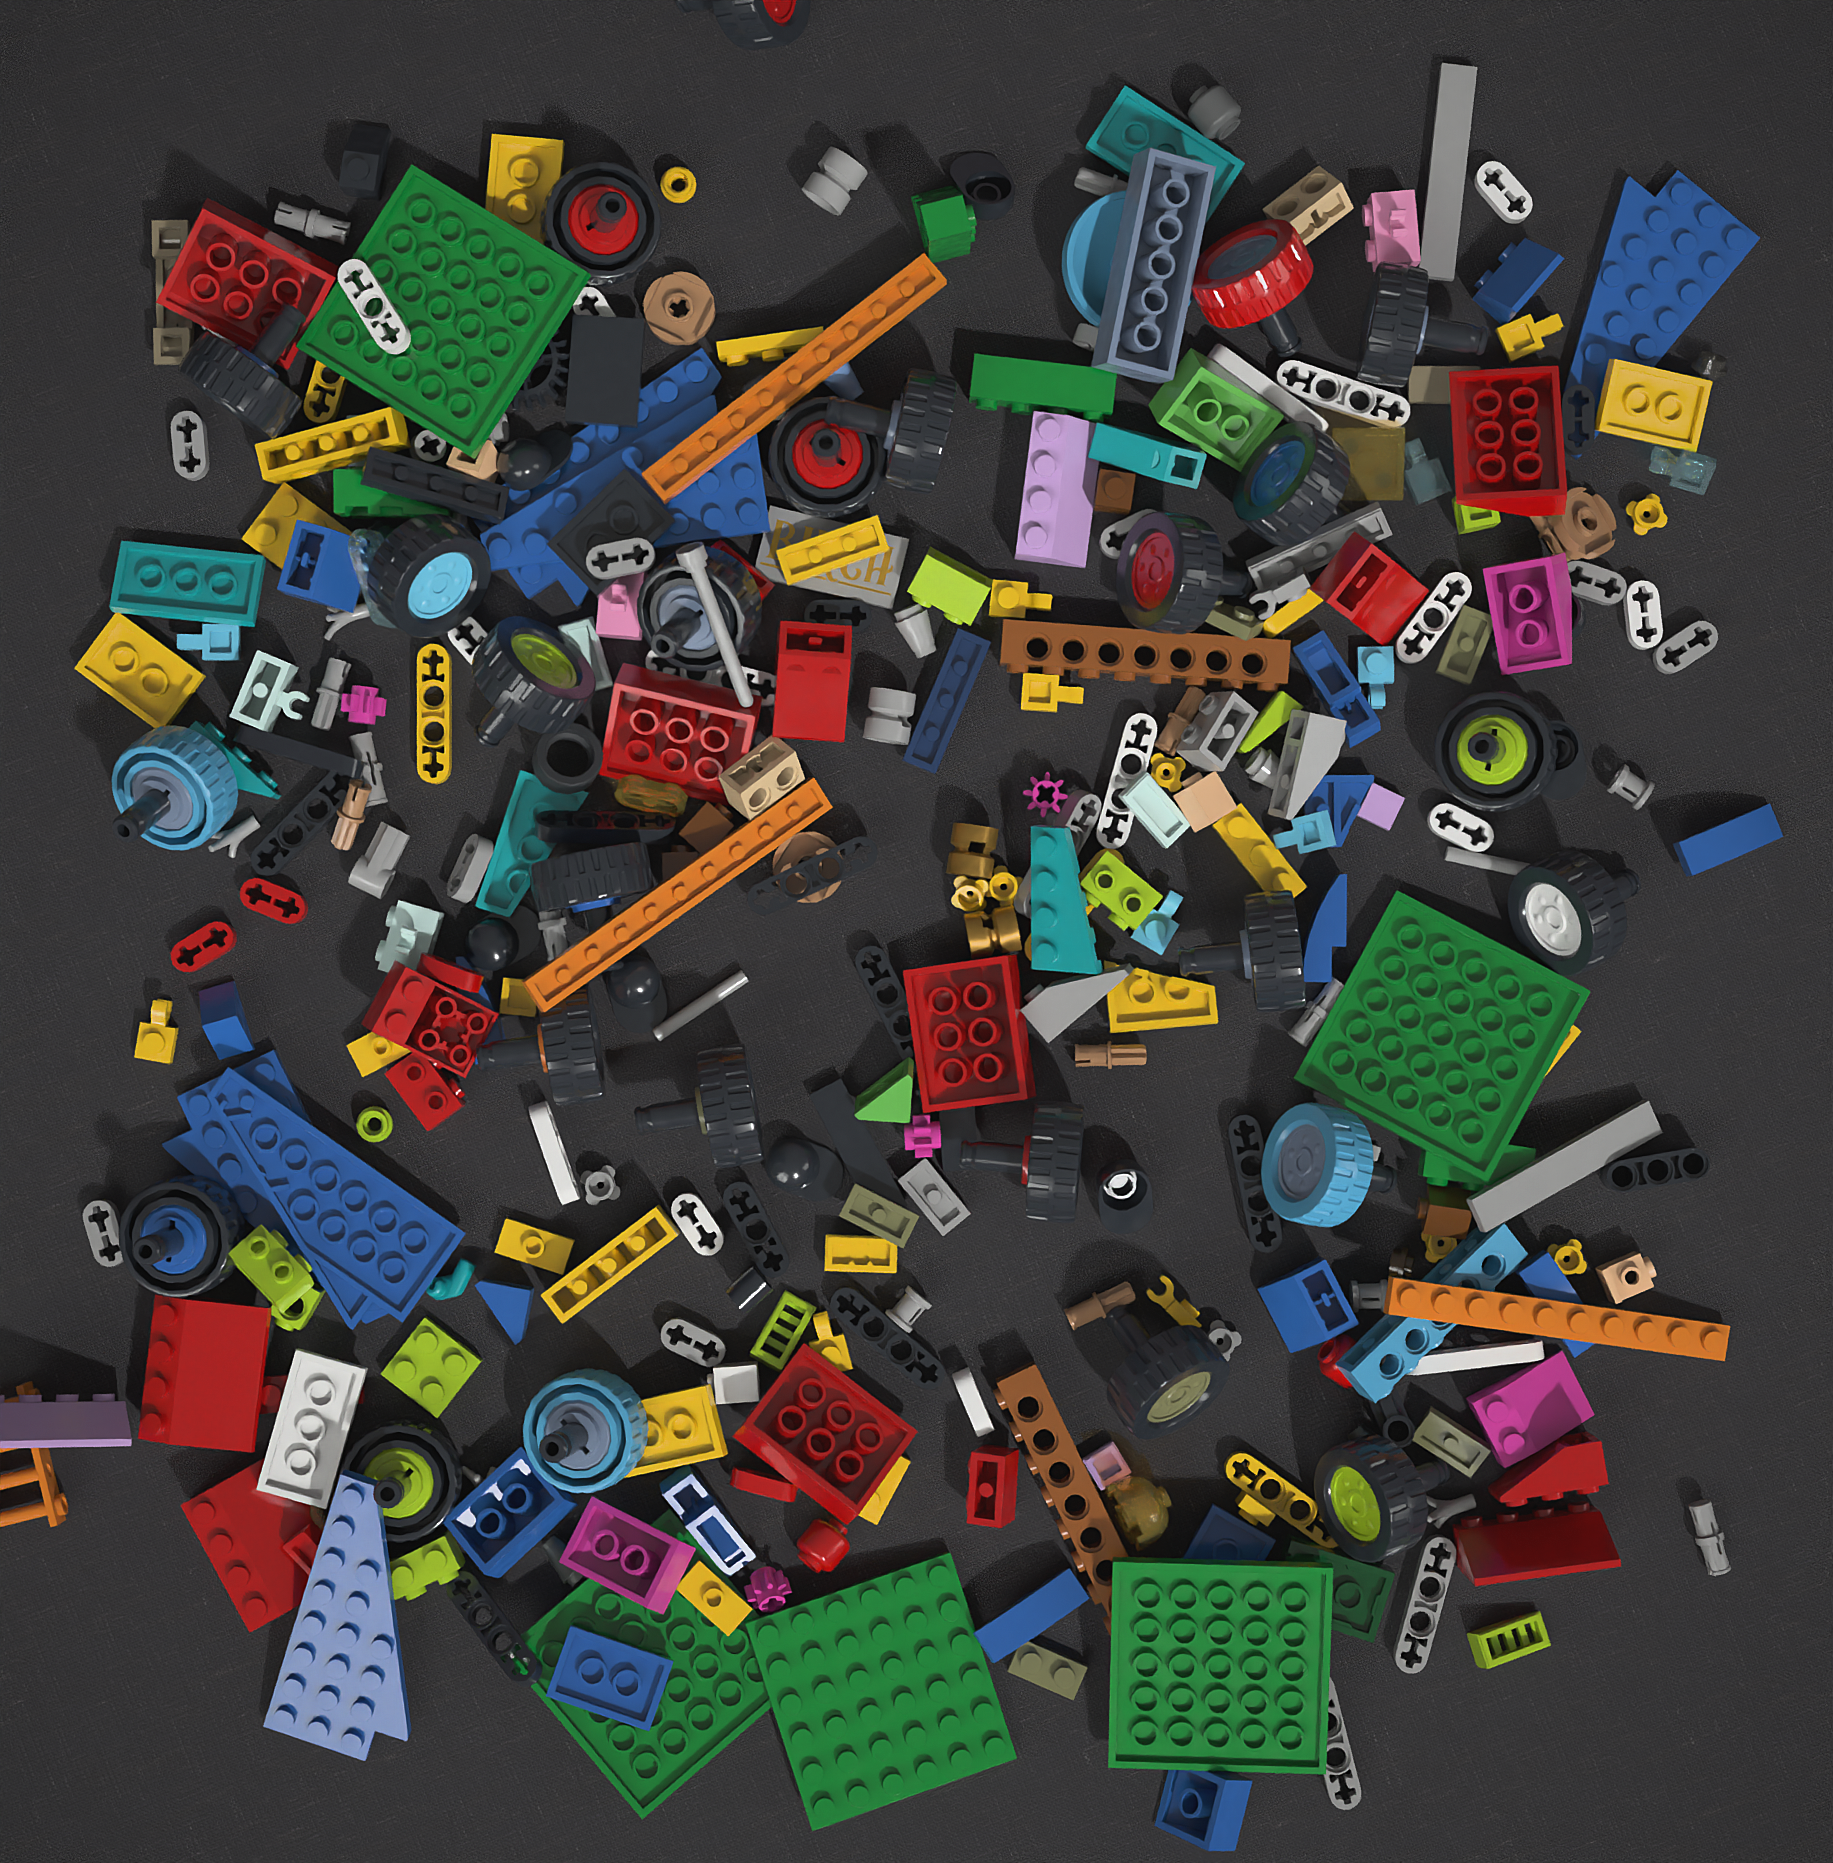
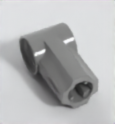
(376, 868)

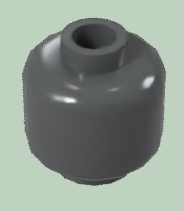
(1214, 112)

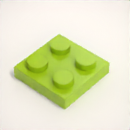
(431, 1366)

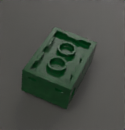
(1358, 1586)

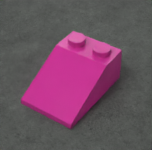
(1531, 612)
(1530, 1408)
(627, 1555)

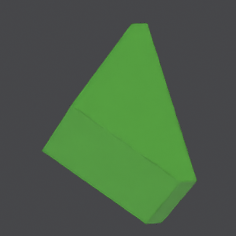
(888, 1097)

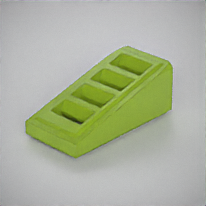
(1269, 720)
(768, 1359)
(1481, 1650)

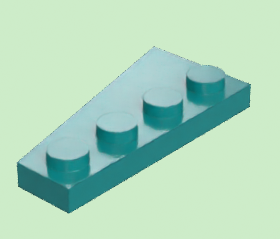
(517, 845)
(1058, 912)

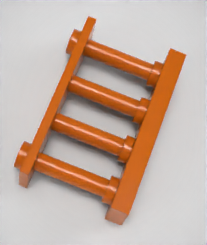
(54, 1503)

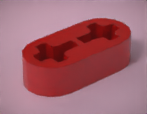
(271, 909)
(199, 939)
(450, 972)
(763, 1484)

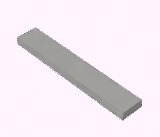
(1447, 170)
(1564, 1166)

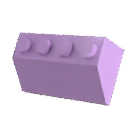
(1057, 491)
(64, 1422)

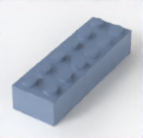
(1153, 266)

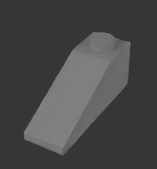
(1307, 755)
(1066, 999)

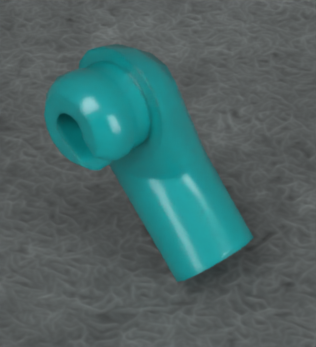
(453, 1284)

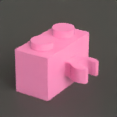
(1392, 228)
(618, 609)

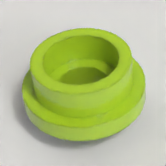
(364, 1128)

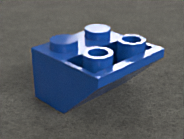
(320, 568)
(1308, 1305)

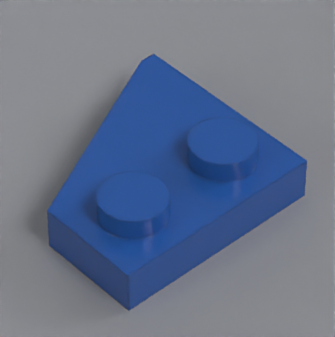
(1342, 798)

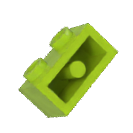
(949, 587)
(1119, 891)
(272, 1267)
(424, 1564)

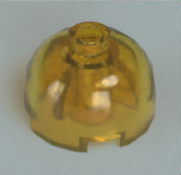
(1139, 1509)

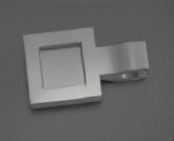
(1287, 587)

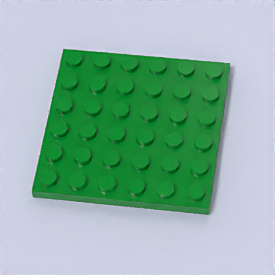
(475, 308)
(1442, 1036)
(1220, 1665)
(880, 1690)
(707, 1699)

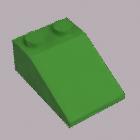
(1214, 410)

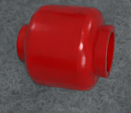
(1330, 1353)
(823, 1545)

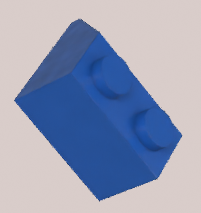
(1516, 280)
(1204, 1807)

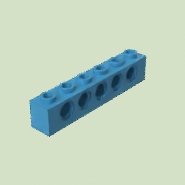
(1388, 1335)

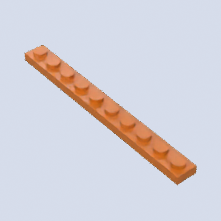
(794, 378)
(676, 895)
(1556, 1318)

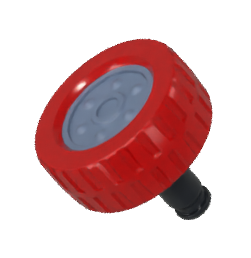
(1253, 278)

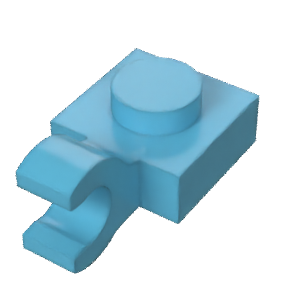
(217, 642)
(1375, 669)
(1308, 832)
(1158, 927)

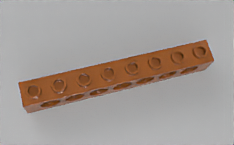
(1271, 653)
(1028, 1382)

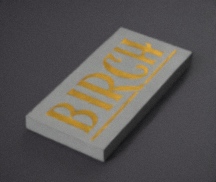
(868, 580)

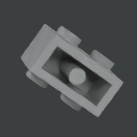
(1216, 731)

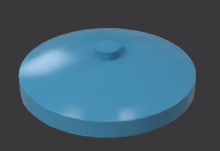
(1090, 253)

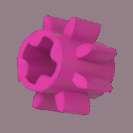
(363, 705)
(1044, 805)
(922, 1135)
(767, 1589)

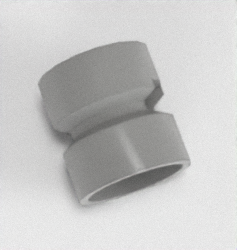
(834, 181)
(889, 716)

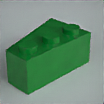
(944, 223)
(364, 502)

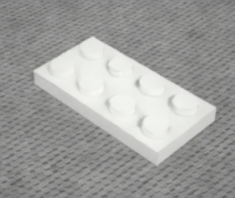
(312, 1428)

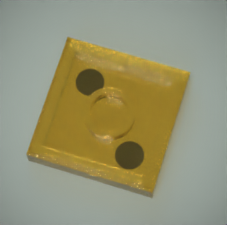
(1375, 461)

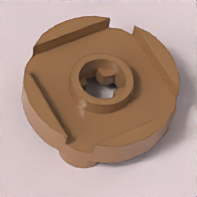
(699, 302)
(1576, 538)
(802, 847)

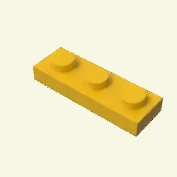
(769, 346)
(832, 550)
(1257, 852)

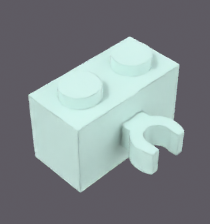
(267, 693)
(410, 933)

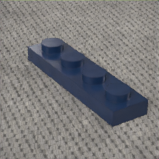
(946, 701)

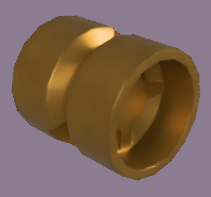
(971, 863)
(992, 931)

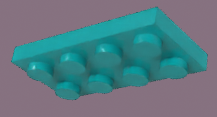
(1139, 124)
(187, 583)

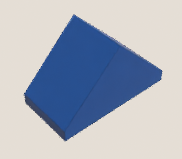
(225, 1020)
(509, 1304)

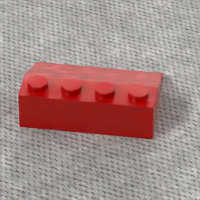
(239, 275)
(1509, 440)
(676, 731)
(969, 1033)
(204, 1373)
(825, 1434)
(245, 1541)
(1534, 1544)

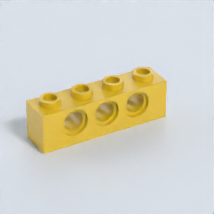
(331, 445)
(610, 1264)

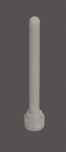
(693, 559)

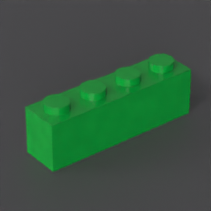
(1042, 387)

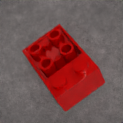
(1369, 589)
(811, 681)
(429, 1019)
(1562, 1466)

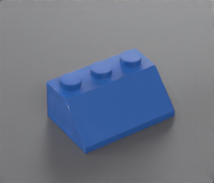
(508, 1515)

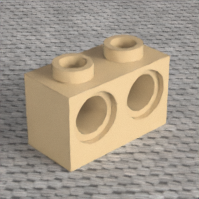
(1311, 204)
(761, 777)

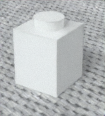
(735, 1382)

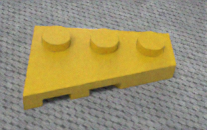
(1159, 1002)

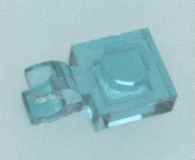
(1687, 472)
(1426, 477)

